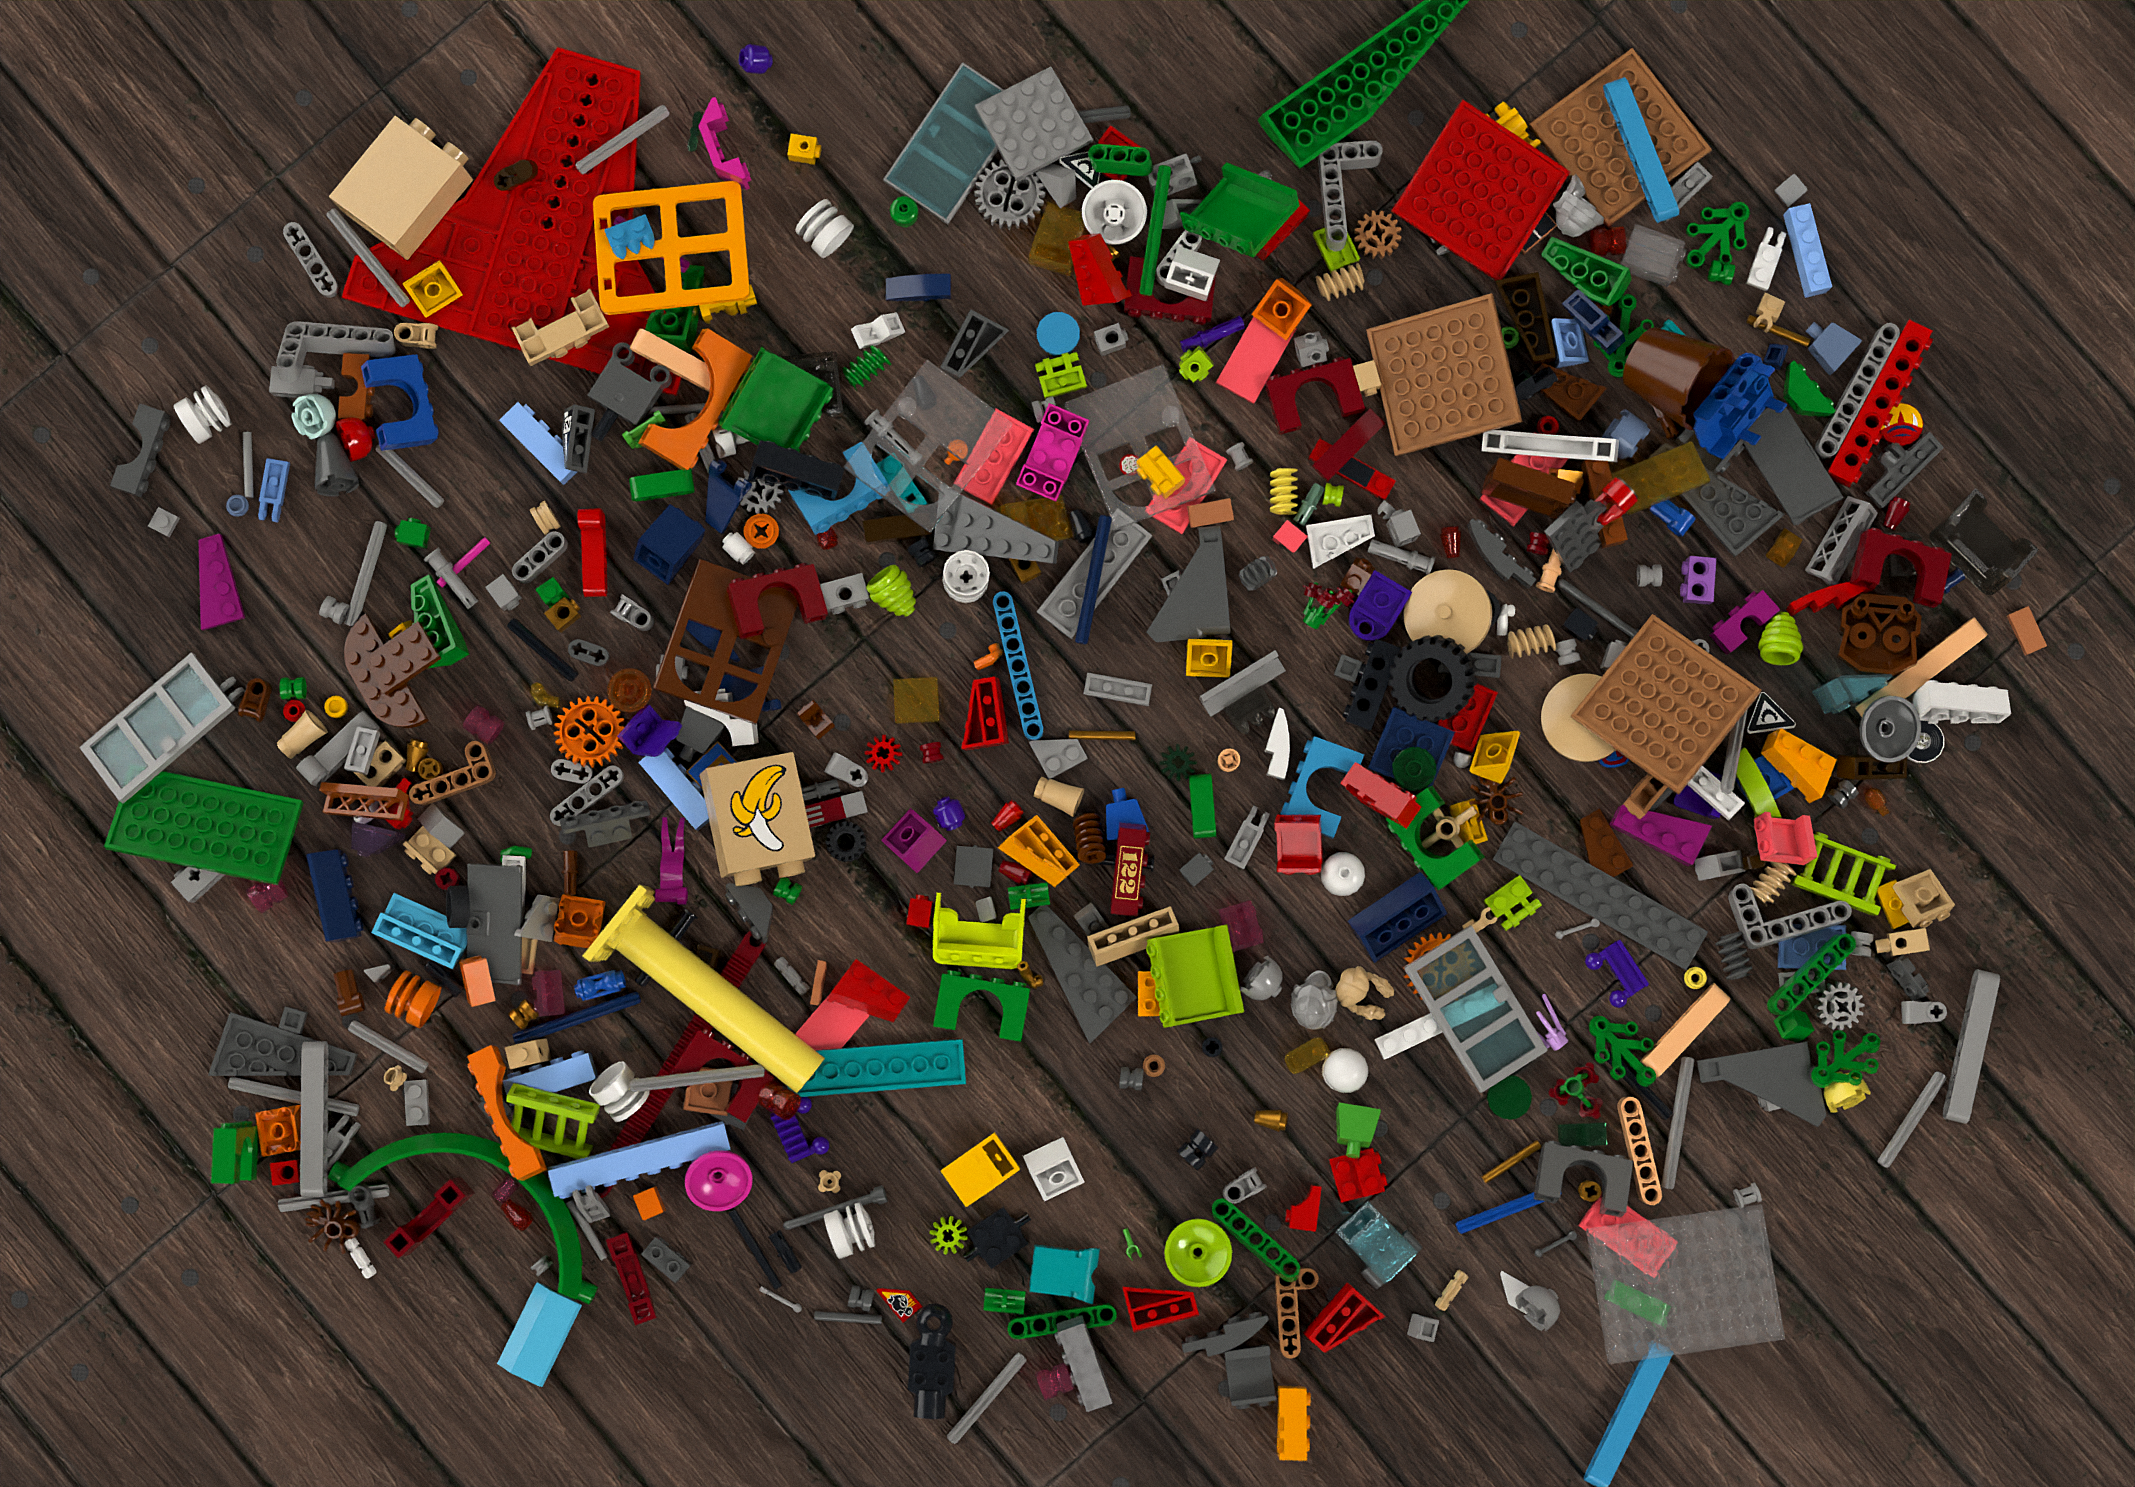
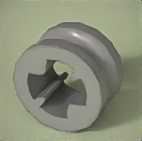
(541, 1265)

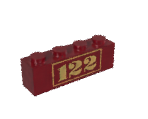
(1128, 869)

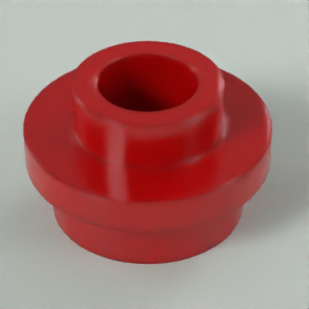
(1547, 420)
(287, 710)

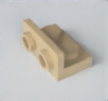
(429, 851)

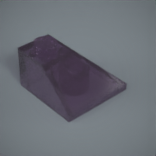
(373, 839)

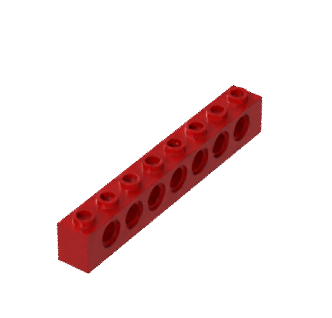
(1912, 334)

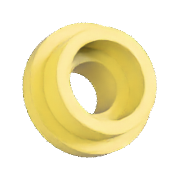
(1701, 981)

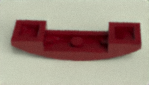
(632, 1278)

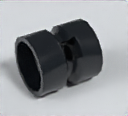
(1203, 1143)

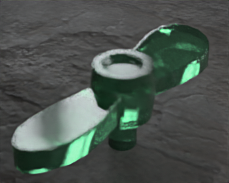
(694, 131)

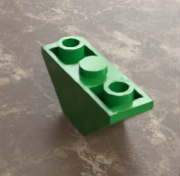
(1805, 394)

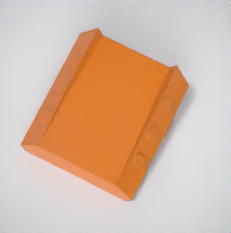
(578, 921)
(279, 1130)

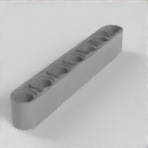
(1862, 382)
(1971, 1046)
(314, 1119)

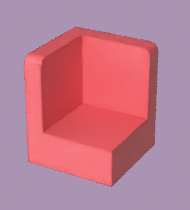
(1289, 536)

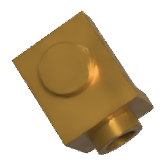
(1784, 548)

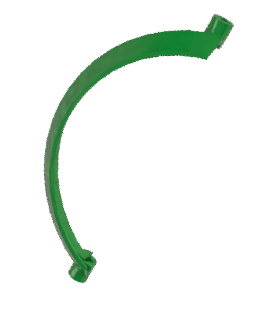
(539, 1186)

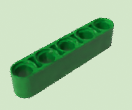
(1801, 977)
(1251, 1230)
(1050, 1319)

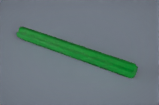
(1155, 230)

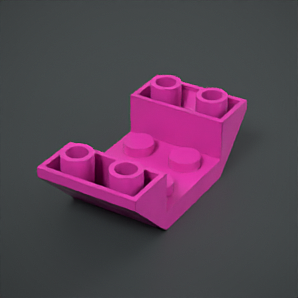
(712, 123)
(1053, 452)

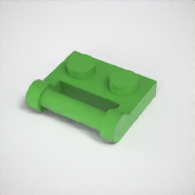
(635, 435)

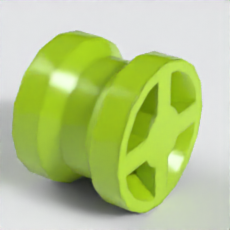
(1333, 494)

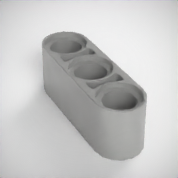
(528, 559)

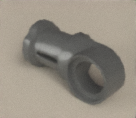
(365, 1207)

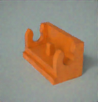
(477, 980)

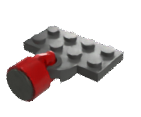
(1576, 530)

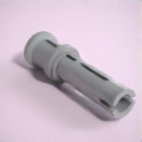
(875, 416)
(1411, 559)
(444, 569)

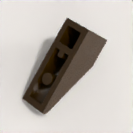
(1866, 768)

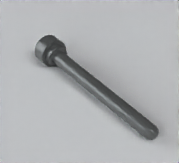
(1597, 608)
(878, 1196)

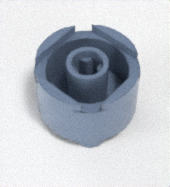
(1628, 431)

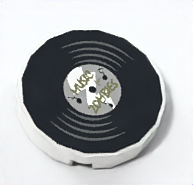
(1929, 744)

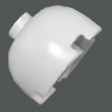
(1342, 874)

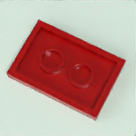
(1471, 719)

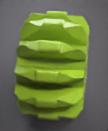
(940, 1235)

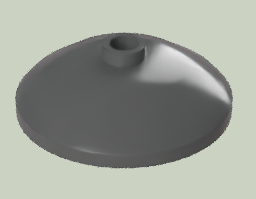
(1900, 729)

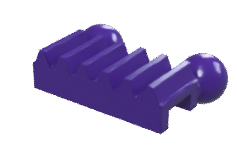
(1624, 969)
(793, 1136)

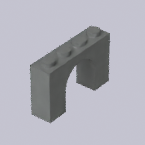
(1612, 1171)

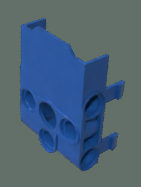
(1735, 406)

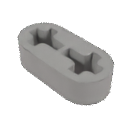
(571, 777)

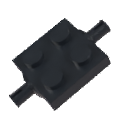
(997, 1237)

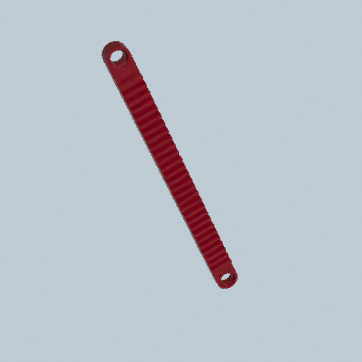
(643, 1119)

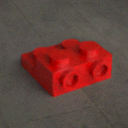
(1358, 1176)

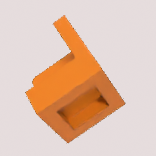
(649, 1203)

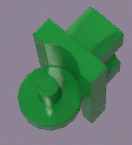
(1034, 894)
(1004, 1300)

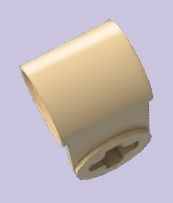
(421, 335)

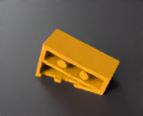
(1799, 762)
(1040, 851)
(1293, 1423)

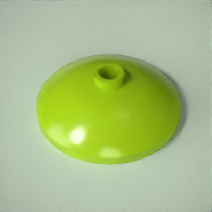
(1201, 1269)

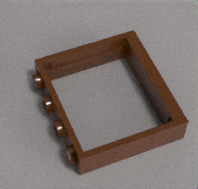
(1528, 488)

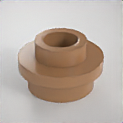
(1161, 1065)

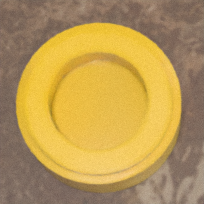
(336, 706)

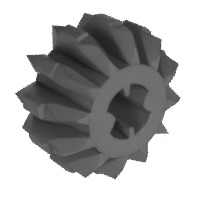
(1258, 573)

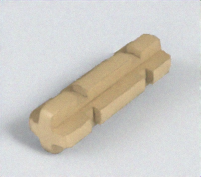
(1451, 1290)

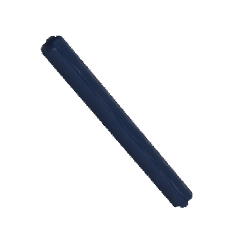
(1093, 579)
(576, 1018)

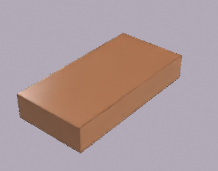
(1210, 513)
(2026, 630)
(819, 983)

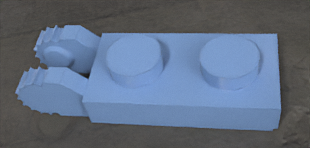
(273, 488)

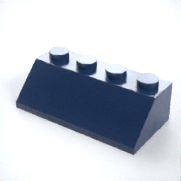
(334, 895)
(1397, 917)

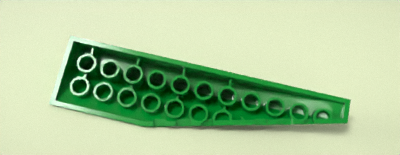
(1356, 84)

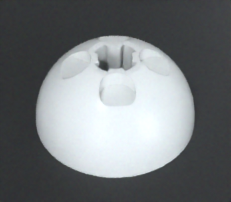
(1117, 202)

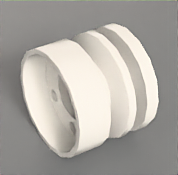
(823, 227)
(202, 414)
(969, 564)
(614, 1092)
(849, 1230)

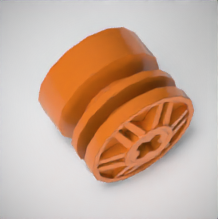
(409, 997)

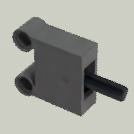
(625, 392)

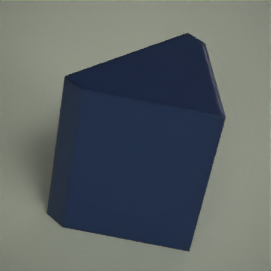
(1776, 355)

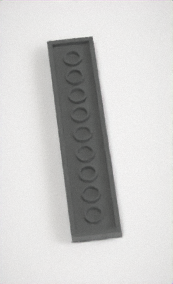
(1600, 895)

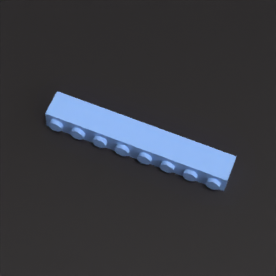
(637, 1159)

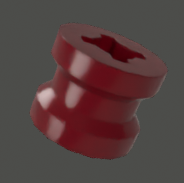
(1538, 544)
(931, 752)
(452, 879)

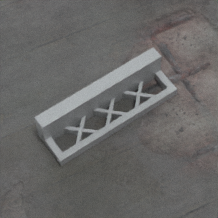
(1846, 541)
(1242, 683)

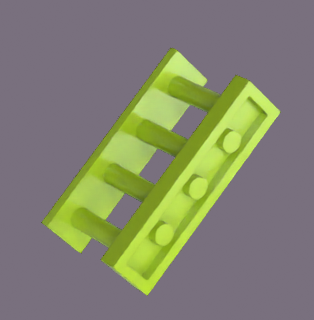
(1825, 888)
(556, 1104)

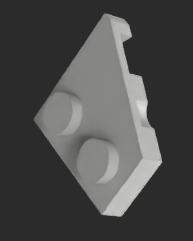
(1058, 755)
(540, 919)

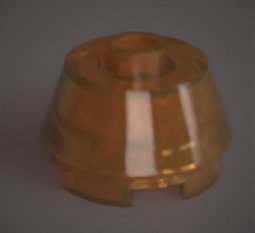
(629, 690)

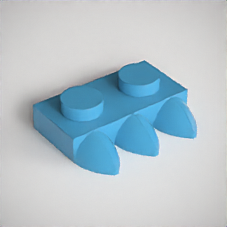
(629, 235)

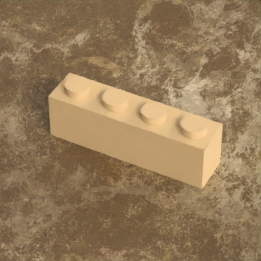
(1131, 936)

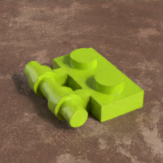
(1062, 381)
(1509, 896)

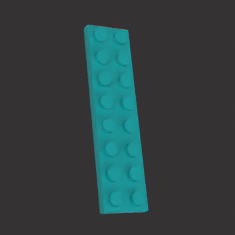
(887, 1068)

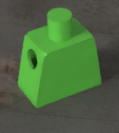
(1355, 1127)

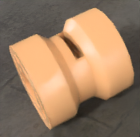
(1231, 758)

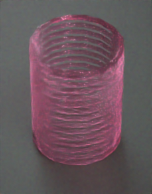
(508, 1191)

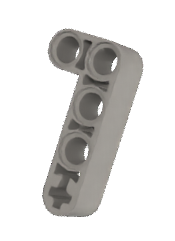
(335, 752)

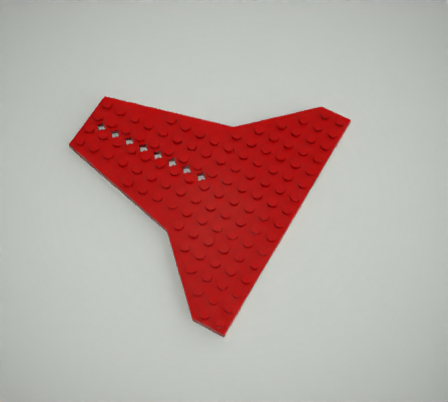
(497, 237)

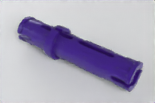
(1208, 336)

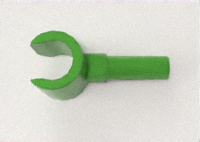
(1131, 1247)

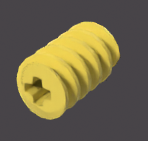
(1282, 491)

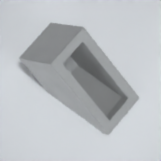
(1173, 209)
(1719, 865)

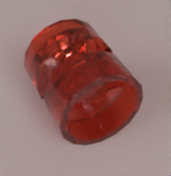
(1608, 241)
(779, 1100)

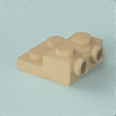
(1923, 899)

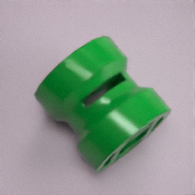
(1721, 272)
(293, 688)
(787, 890)

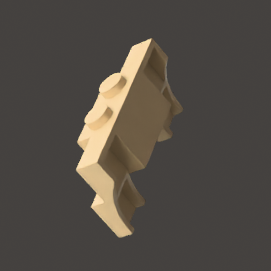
(562, 334)

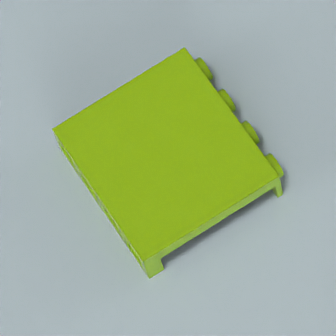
(1194, 976)

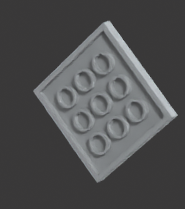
(1033, 123)

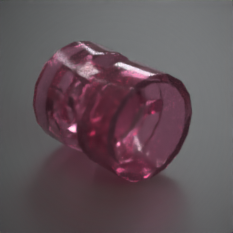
(484, 725)
(265, 894)
(1054, 1381)

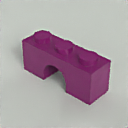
(1729, 634)

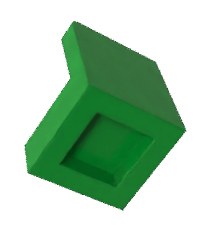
(1794, 1026)

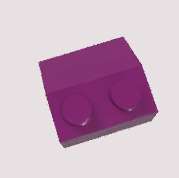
(913, 840)

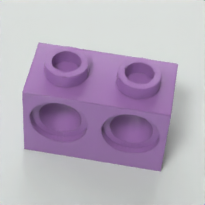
(1705, 581)

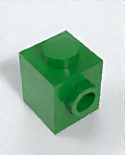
(412, 533)

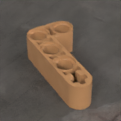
(451, 778)
(1292, 1311)

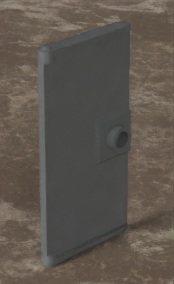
(1791, 466)
(494, 918)

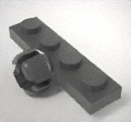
(1902, 467)

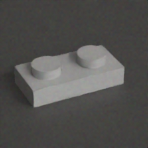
(362, 750)
(417, 1102)

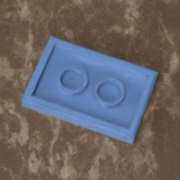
(1798, 950)

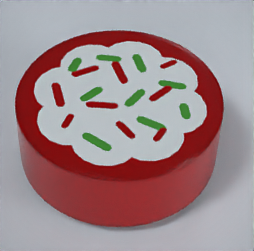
(1128, 464)

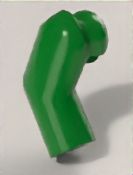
(516, 851)

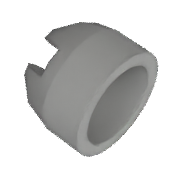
(1386, 508)
(1462, 759)

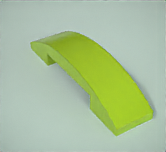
(1755, 786)

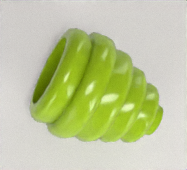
(892, 591)
(1780, 640)

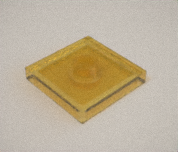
(916, 700)

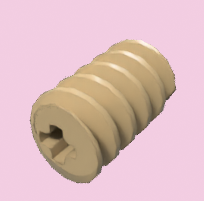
(1340, 281)
(1530, 640)
(1771, 881)

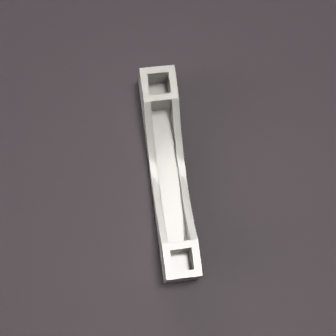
(1550, 445)

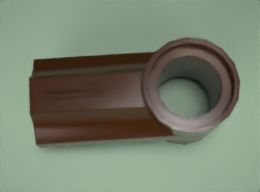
(349, 999)

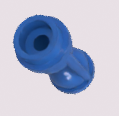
(611, 982)

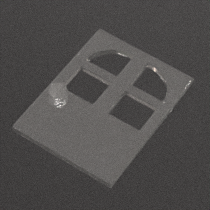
(1126, 415)
(949, 418)

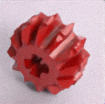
(886, 746)

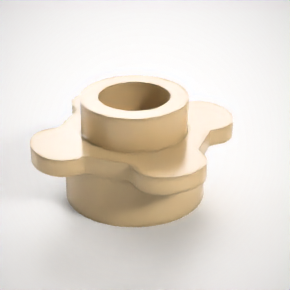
(395, 1077)
(825, 1176)

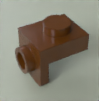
(1358, 575)
(815, 719)

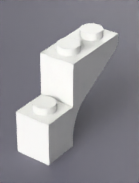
(741, 731)

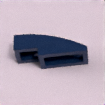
(918, 287)
(1594, 322)
(708, 637)

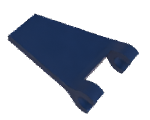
(722, 496)
(742, 689)

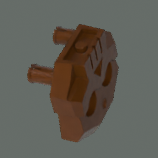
(1878, 652)

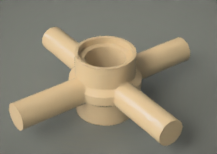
(1455, 822)

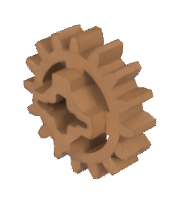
(1369, 237)

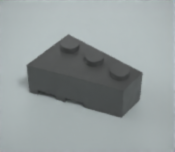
(972, 341)

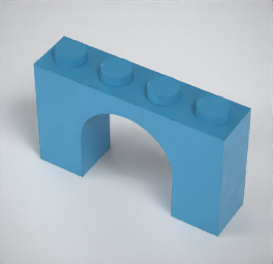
(824, 513)
(1319, 755)

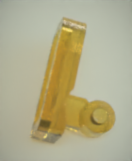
(1307, 1055)

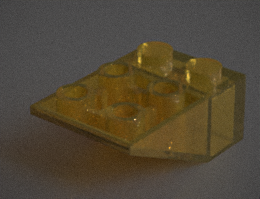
(1050, 245)
(1041, 515)

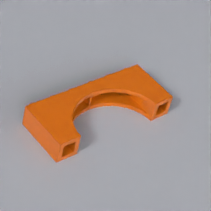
(725, 367)

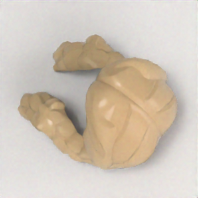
(1354, 987)

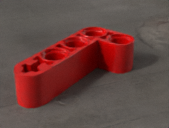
(594, 554)

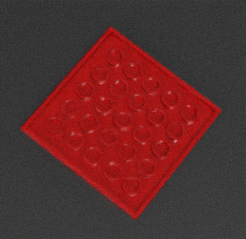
(1480, 191)

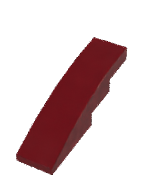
(1348, 445)

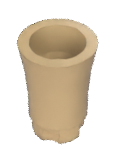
(301, 734)
(1059, 795)

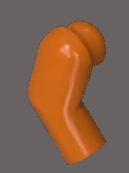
(985, 661)

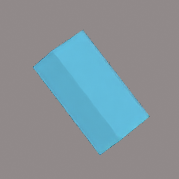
(421, 931)
(539, 1334)

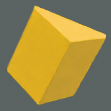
(432, 288)
(1208, 658)
(1494, 755)

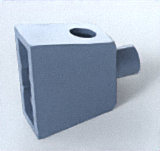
(1831, 345)

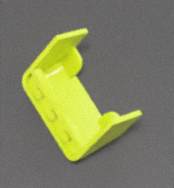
(977, 942)

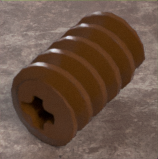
(1089, 838)

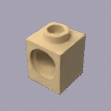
(1367, 378)

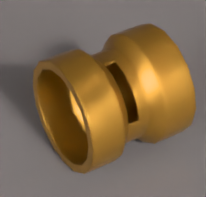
(525, 1009)

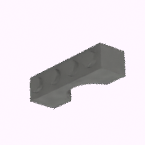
(133, 476)

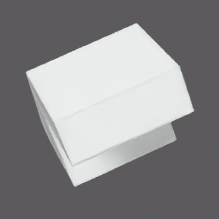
(878, 331)

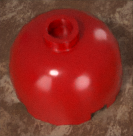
(355, 437)

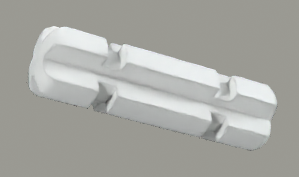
(360, 1258)

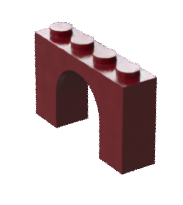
(1189, 309)
(1337, 375)
(1930, 564)
(800, 581)
(704, 1048)
(447, 1201)

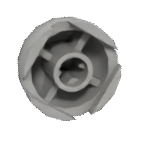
(1263, 980)
(1540, 1305)

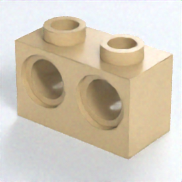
(384, 771)

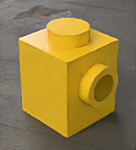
(803, 149)

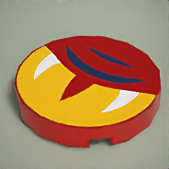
(1904, 425)

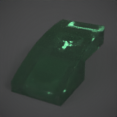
(1582, 1134)

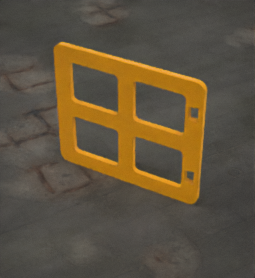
(672, 247)

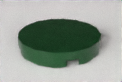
(1414, 768)
(1509, 1098)

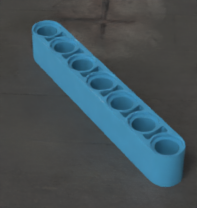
(1641, 150)
(1018, 655)
(1625, 1421)

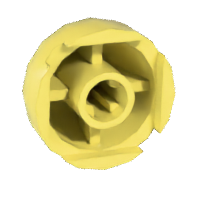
(1844, 1094)

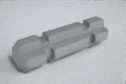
(791, 975)

